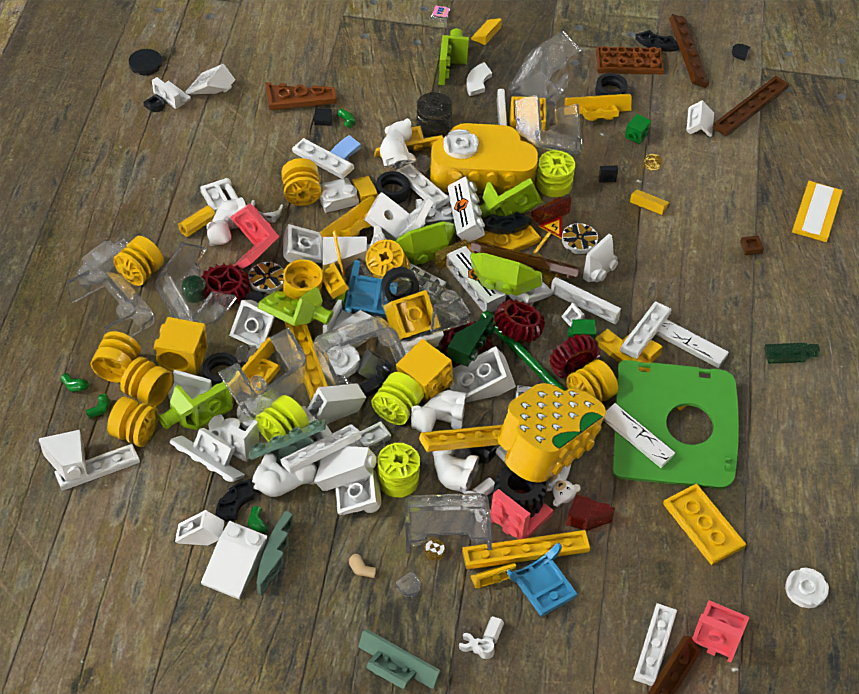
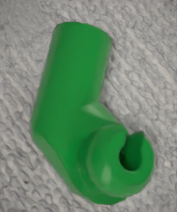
(349, 117)
(101, 407)

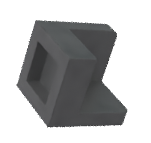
(368, 364)

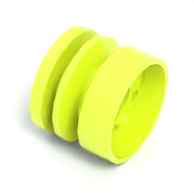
(555, 173)
(397, 397)
(281, 418)
(398, 469)

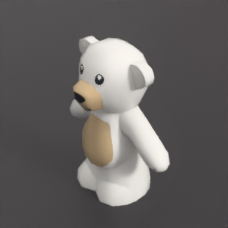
(562, 489)

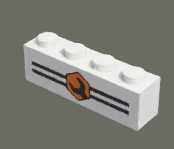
(466, 210)
(460, 266)

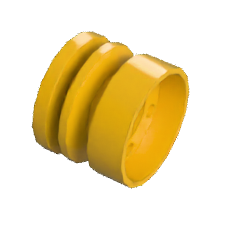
(301, 182)
(381, 252)
(138, 260)
(301, 277)
(114, 356)
(594, 379)
(146, 382)
(132, 421)

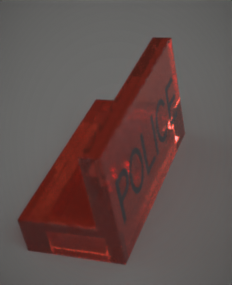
(552, 210)

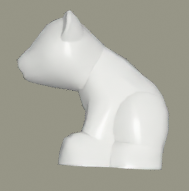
(393, 148)
(219, 229)
(444, 406)
(455, 472)
(276, 480)

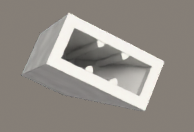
(350, 249)
(336, 402)
(65, 454)
(345, 467)

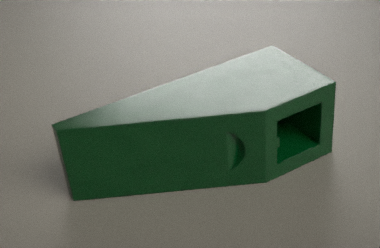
(467, 342)

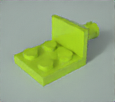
(453, 50)
(518, 199)
(296, 311)
(199, 411)

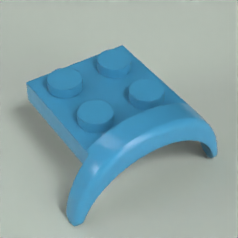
(364, 293)
(544, 583)

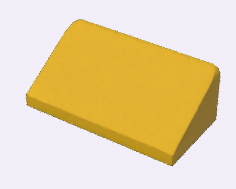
(487, 31)
(649, 202)
(492, 576)

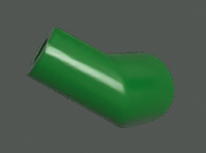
(74, 385)
(255, 522)

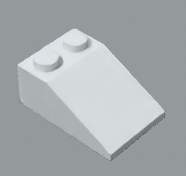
(484, 377)
(234, 560)

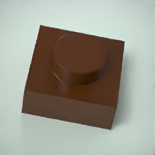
(751, 245)

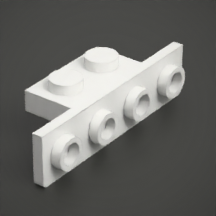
(211, 452)

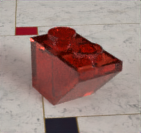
(589, 514)

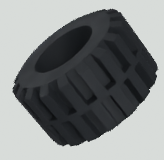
(530, 501)

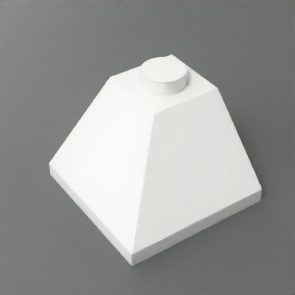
(212, 81)
(251, 324)

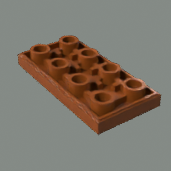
(629, 60)

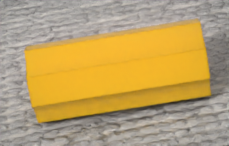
(196, 221)

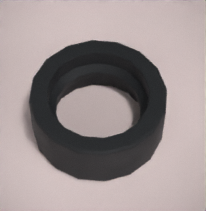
(611, 79)
(393, 177)
(395, 273)
(216, 360)

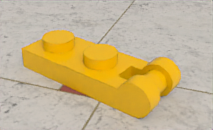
(334, 281)

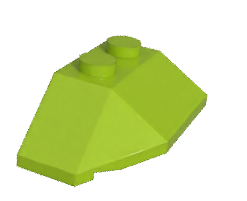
(423, 242)
(504, 274)

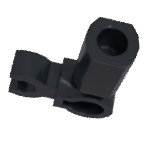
(373, 385)

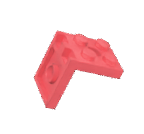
(256, 230)
(515, 518)
(720, 630)

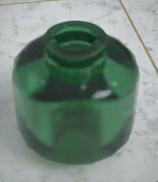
(193, 288)

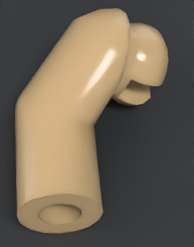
(359, 567)

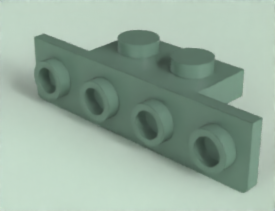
(290, 443)
(396, 663)

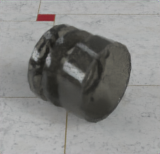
(434, 114)

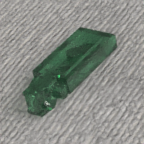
(790, 352)

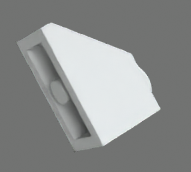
(200, 529)

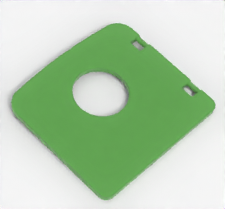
(649, 401)

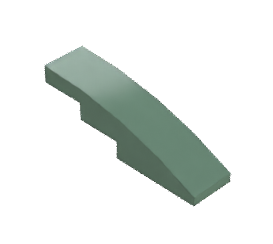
(273, 554)

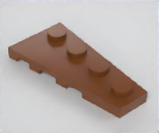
(300, 96)

